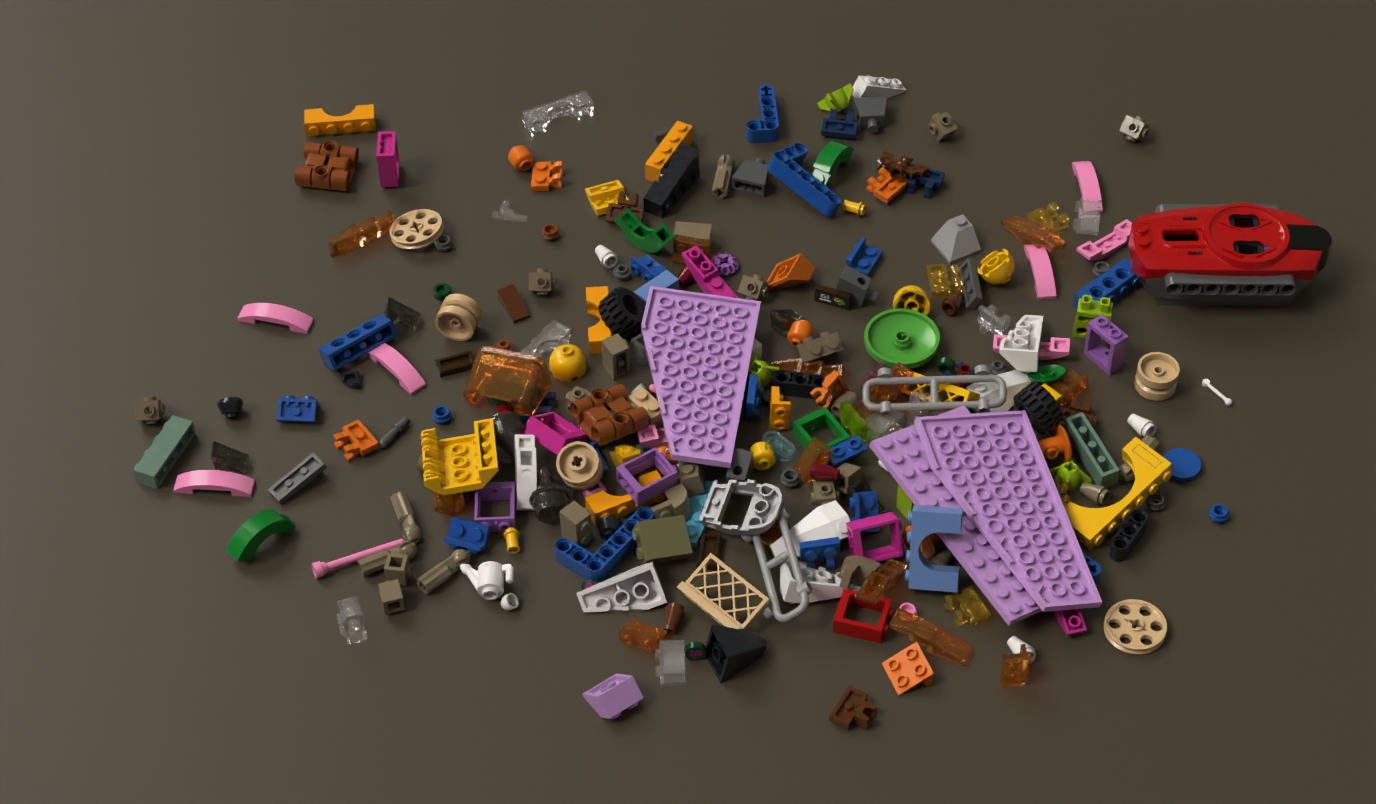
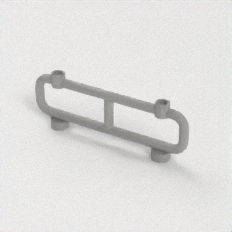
(885, 377)
(803, 588)

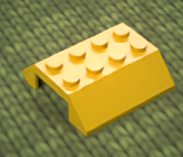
(460, 461)

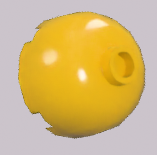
(997, 267)
(912, 298)
(567, 362)

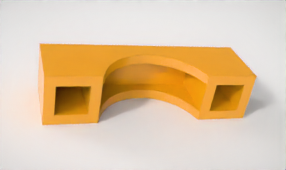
(359, 120)
(660, 158)
(600, 330)
(619, 506)

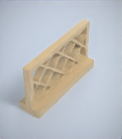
(709, 605)

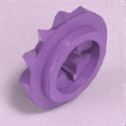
(725, 268)

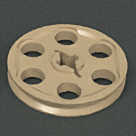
(409, 232)
(1136, 634)

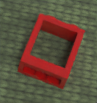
(858, 629)

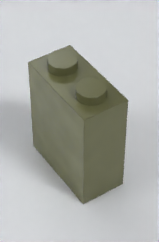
(662, 540)

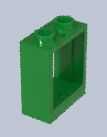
(815, 421)

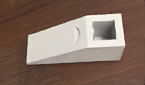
(877, 87)

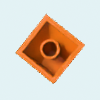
(791, 272)

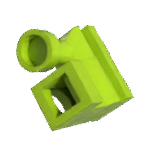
(1089, 310)

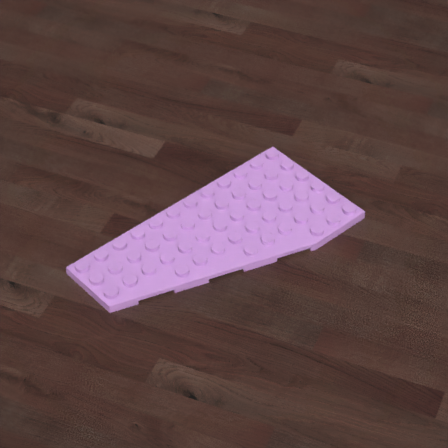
(699, 368)
(908, 464)
(1009, 494)

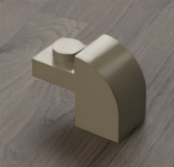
(676, 504)
(856, 570)

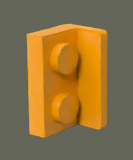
(779, 410)

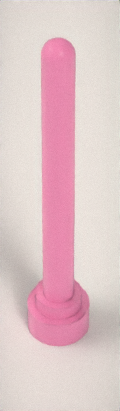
(321, 568)

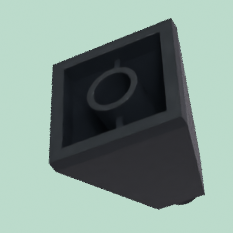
(732, 650)

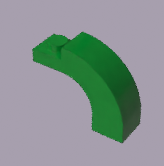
(829, 159)
(641, 236)
(254, 531)

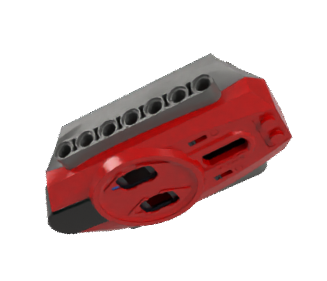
(1226, 254)

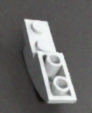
(525, 470)

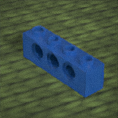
(1110, 284)
(357, 342)

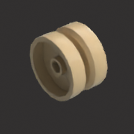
(458, 317)
(1157, 376)
(571, 458)

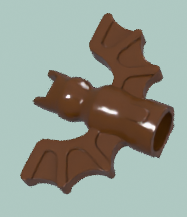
(902, 167)

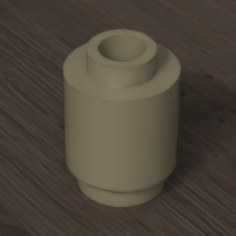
(848, 395)

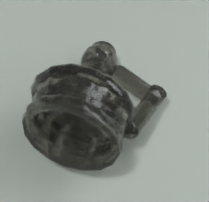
(506, 426)
(549, 497)

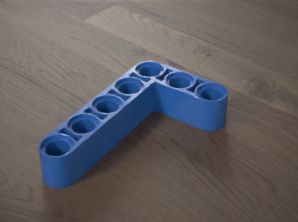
(787, 168)
(607, 557)

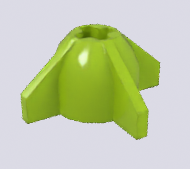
(838, 99)
(763, 371)
(1070, 473)

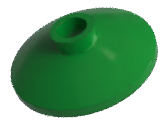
(1047, 374)

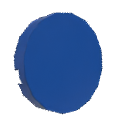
(1185, 464)

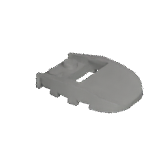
(761, 512)

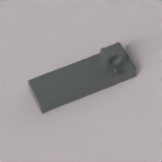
(970, 283)
(297, 478)

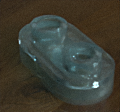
(782, 447)

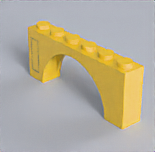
(1149, 472)

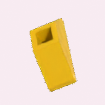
(623, 454)

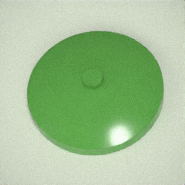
(901, 337)

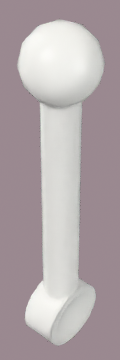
(1206, 383)

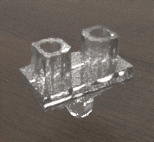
(991, 322)
(916, 397)

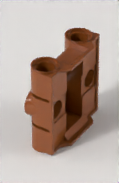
(337, 173)
(599, 424)

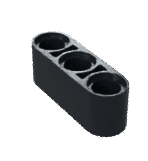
(797, 383)
(1128, 535)

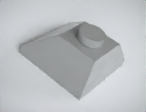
(956, 239)

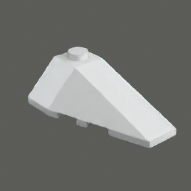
(1023, 344)
(1014, 381)
(822, 523)
(824, 583)
(627, 591)

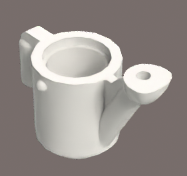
(489, 578)

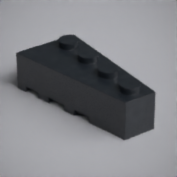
(673, 181)

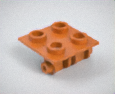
(908, 669)

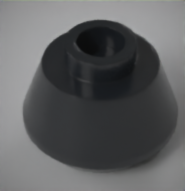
(230, 406)
(608, 526)

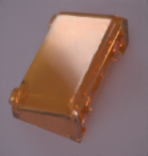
(508, 377)

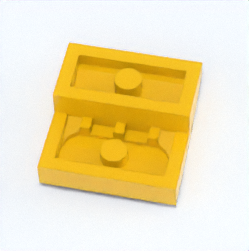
(603, 194)

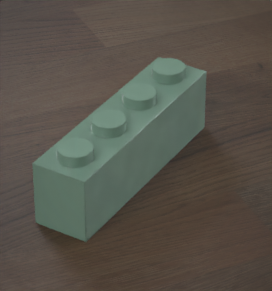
(1091, 450)
(164, 451)

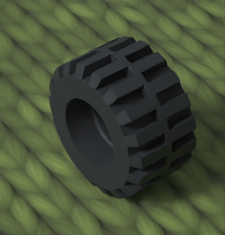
(622, 311)
(1040, 407)

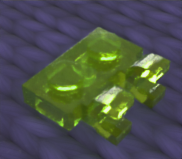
(853, 420)

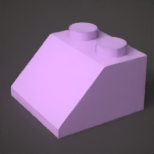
(614, 696)

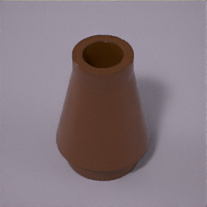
(952, 303)
(673, 615)

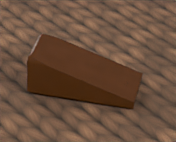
(512, 303)

